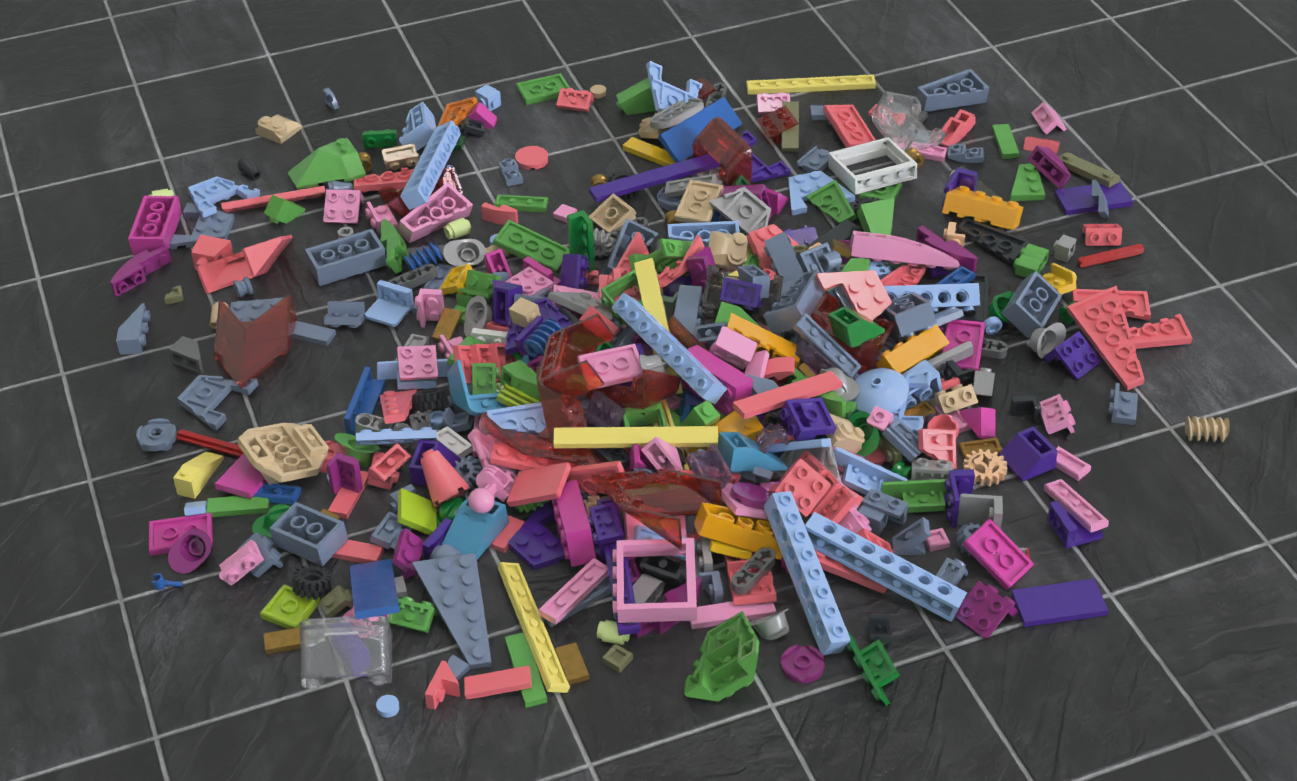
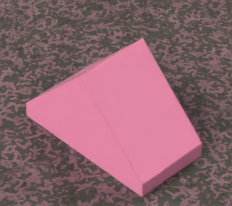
(662, 455)

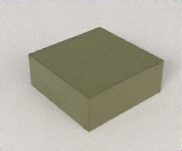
(617, 658)

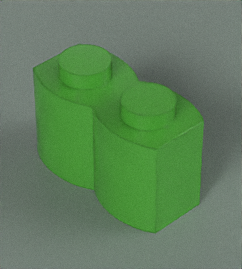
(1031, 259)

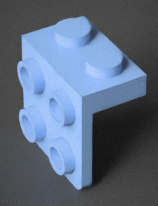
(392, 304)

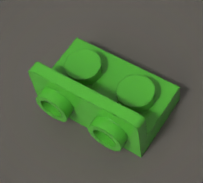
(479, 284)
(484, 378)
(413, 615)

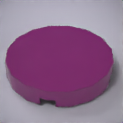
(750, 494)
(802, 664)

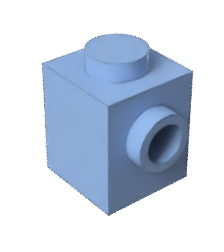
(488, 97)

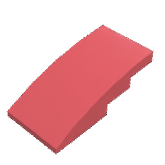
(481, 354)
(837, 499)
(760, 593)

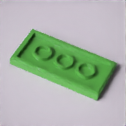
(527, 243)

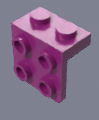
(698, 266)
(985, 609)

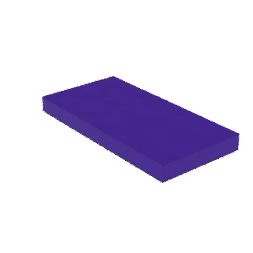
(1080, 199)
(1059, 602)

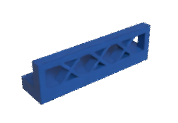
(364, 399)

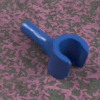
(160, 583)

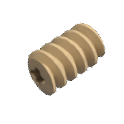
(1207, 428)

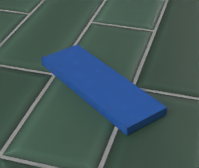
(679, 138)
(374, 589)

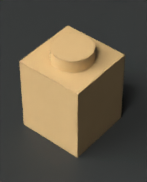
(524, 312)

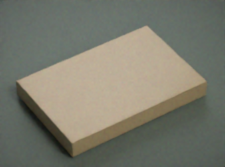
(695, 202)

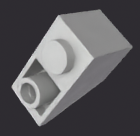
(983, 382)

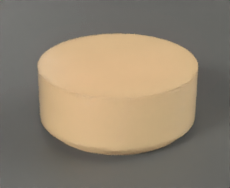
(598, 91)

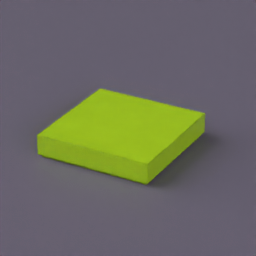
(416, 512)
(288, 609)

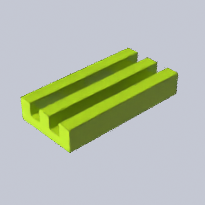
(508, 393)

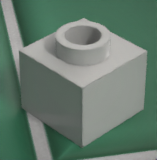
(1064, 248)

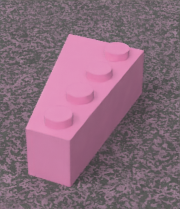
(441, 208)

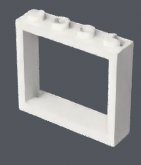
(903, 170)

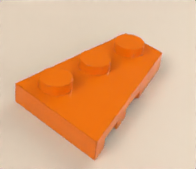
(457, 111)

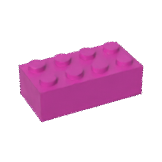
(154, 223)
(737, 383)
(573, 525)

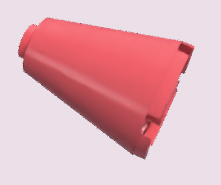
(441, 478)

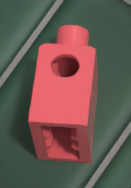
(210, 249)

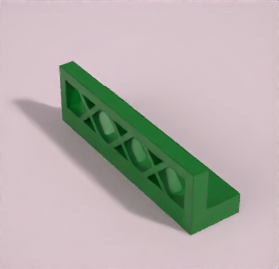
(581, 236)

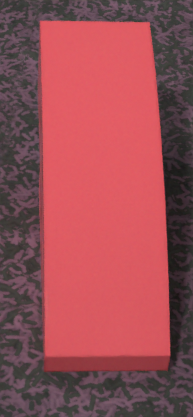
(957, 127)

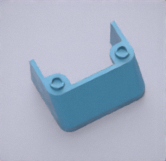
(472, 404)

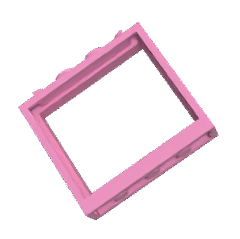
(654, 611)

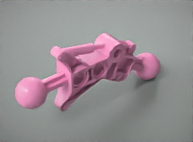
(492, 479)

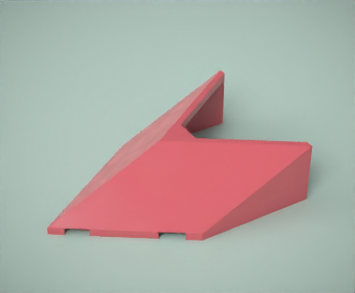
(248, 263)
(668, 275)

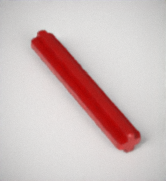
(1111, 255)
(208, 442)

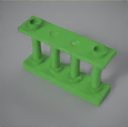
(666, 256)

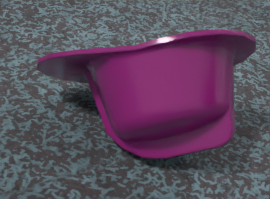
(189, 551)

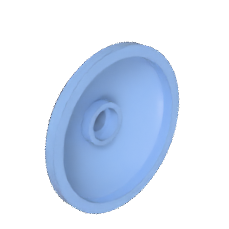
(881, 388)

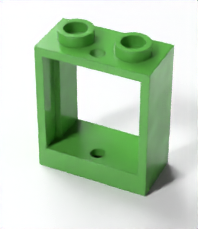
(617, 288)
(651, 415)

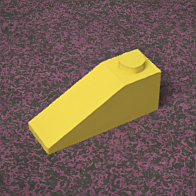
(196, 473)

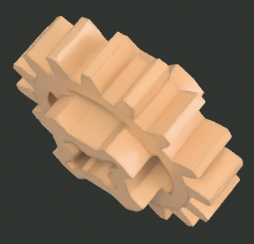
(986, 466)

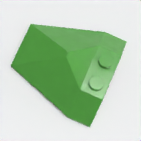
(328, 163)
(726, 660)

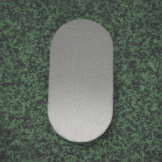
(676, 113)

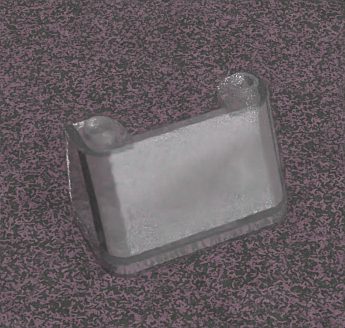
(898, 120)
(345, 649)

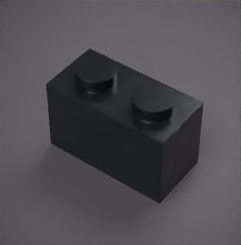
(665, 568)

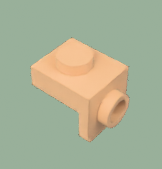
(949, 234)

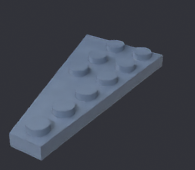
(458, 599)

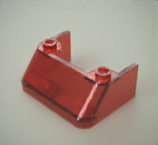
(726, 148)
(560, 359)

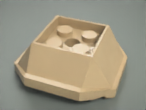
(284, 451)

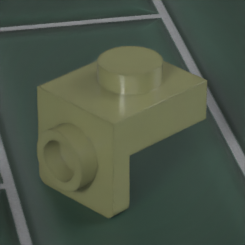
(336, 601)

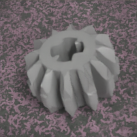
(602, 243)

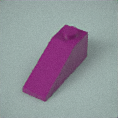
(1050, 165)

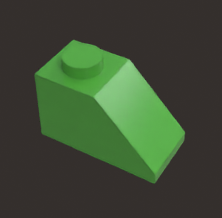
(282, 210)

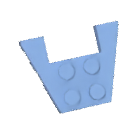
(666, 94)
(804, 184)
(216, 189)
(914, 381)

